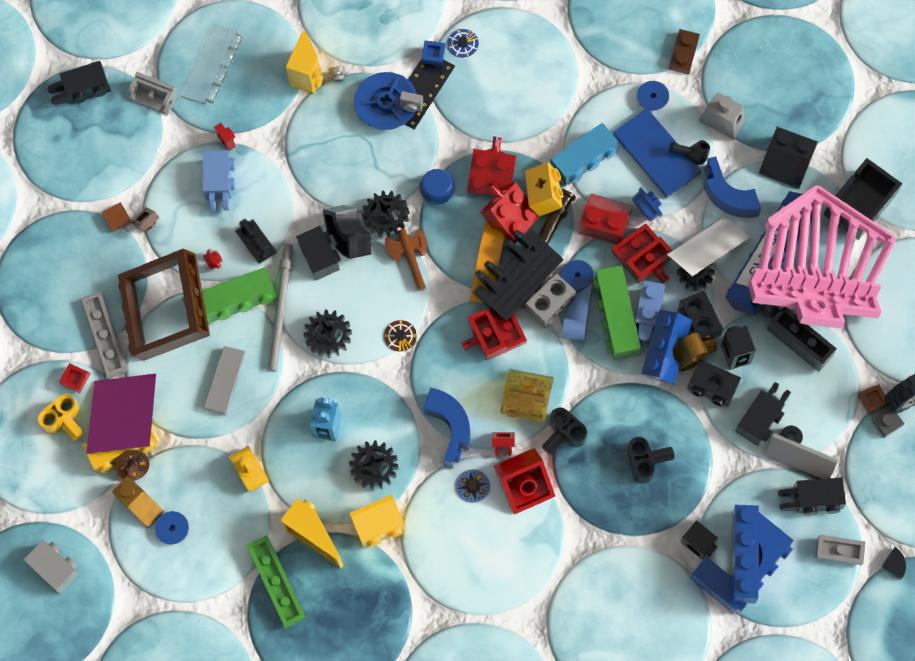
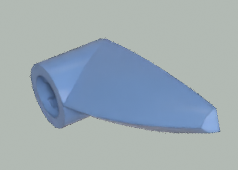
(577, 315)

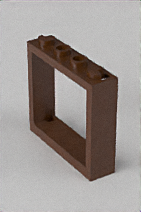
(193, 300)

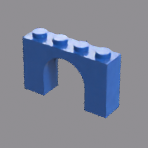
(718, 583)

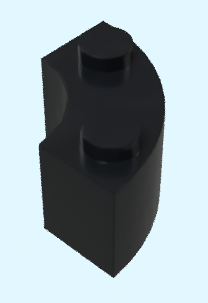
(347, 231)

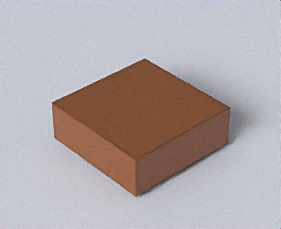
(116, 217)
(873, 399)

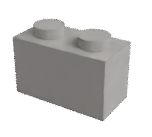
(51, 566)

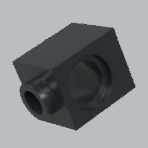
(700, 540)

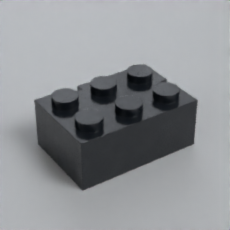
(869, 195)

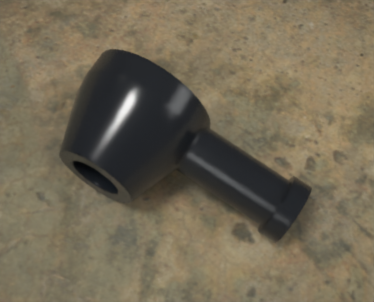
(697, 153)

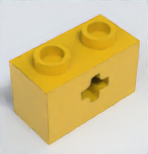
(544, 189)

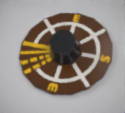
(400, 335)

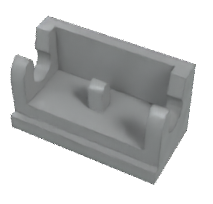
(152, 93)

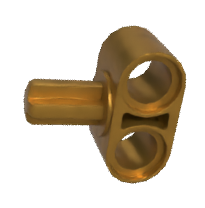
(691, 350)

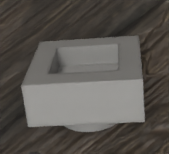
(411, 102)

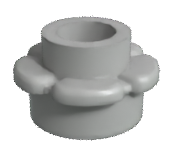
(337, 73)

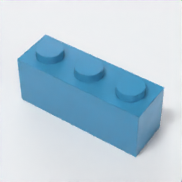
(585, 154)

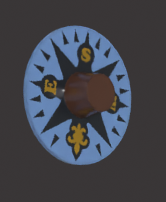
(472, 486)

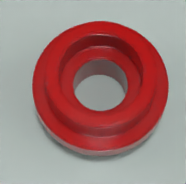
(212, 259)

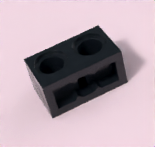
(705, 316)

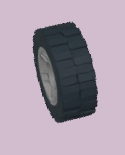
(902, 395)

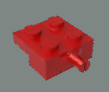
(490, 167)
(509, 210)
(643, 254)
(493, 334)

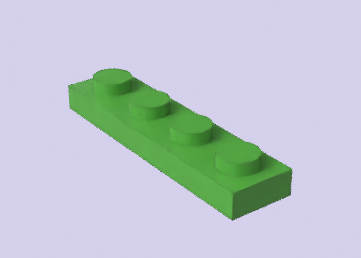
(276, 581)

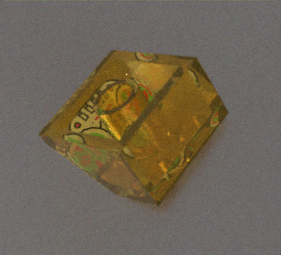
(526, 395)

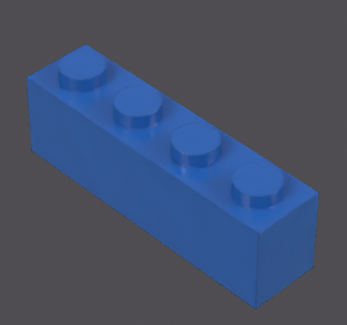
(745, 554)

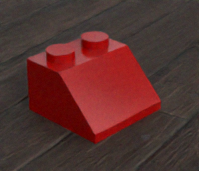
(605, 219)
(524, 480)

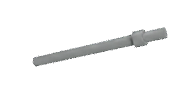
(285, 267)

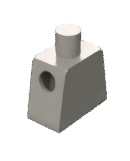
(724, 115)

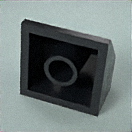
(788, 157)

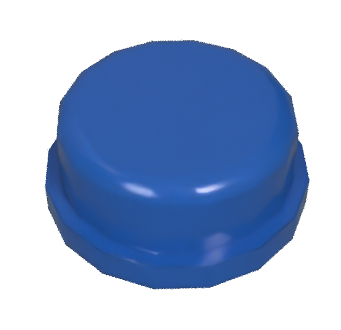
(437, 186)
(647, 204)

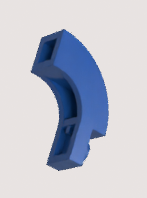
(725, 197)

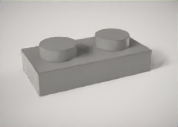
(840, 550)

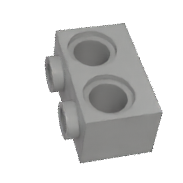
(554, 303)

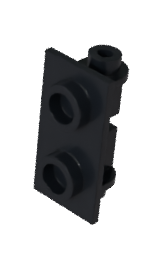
(255, 240)

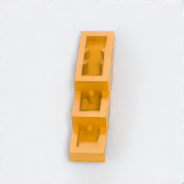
(490, 250)

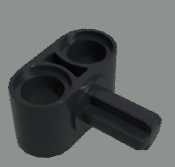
(563, 431)
(647, 458)

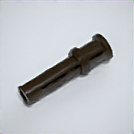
(556, 216)

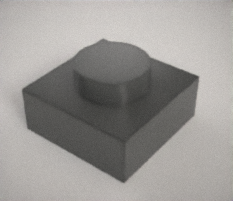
(887, 422)

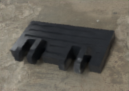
(517, 277)

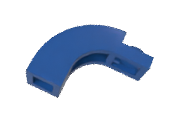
(448, 409)

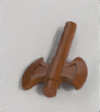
(408, 247)

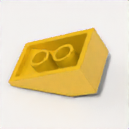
(305, 525)

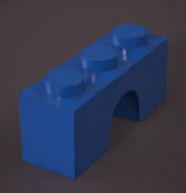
(659, 359)

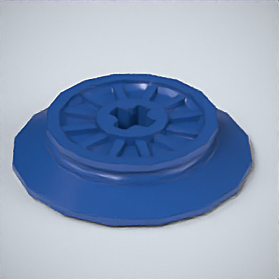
(372, 95)

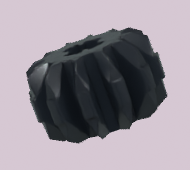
(701, 279)

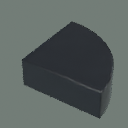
(895, 563)

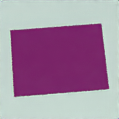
(121, 413)

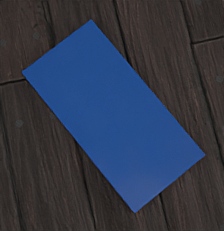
(649, 146)

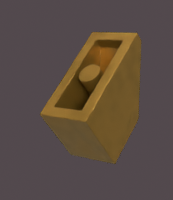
(137, 501)

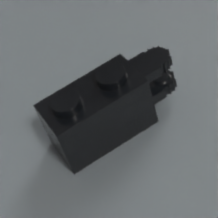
(80, 84)
(761, 415)
(815, 496)

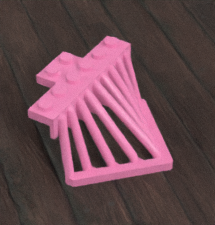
(814, 297)

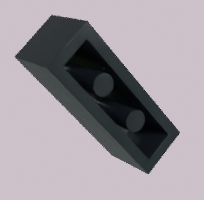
(801, 339)

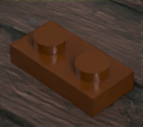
(684, 51)

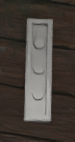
(104, 335)

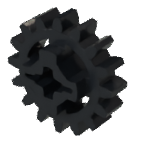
(378, 220)
(334, 329)
(381, 461)

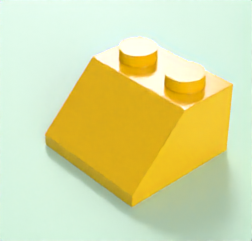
(303, 66)
(377, 521)

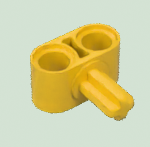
(63, 419)
(248, 469)

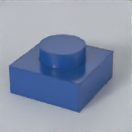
(433, 53)

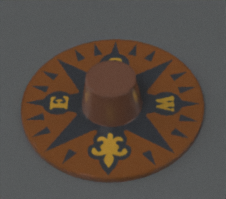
(132, 464)

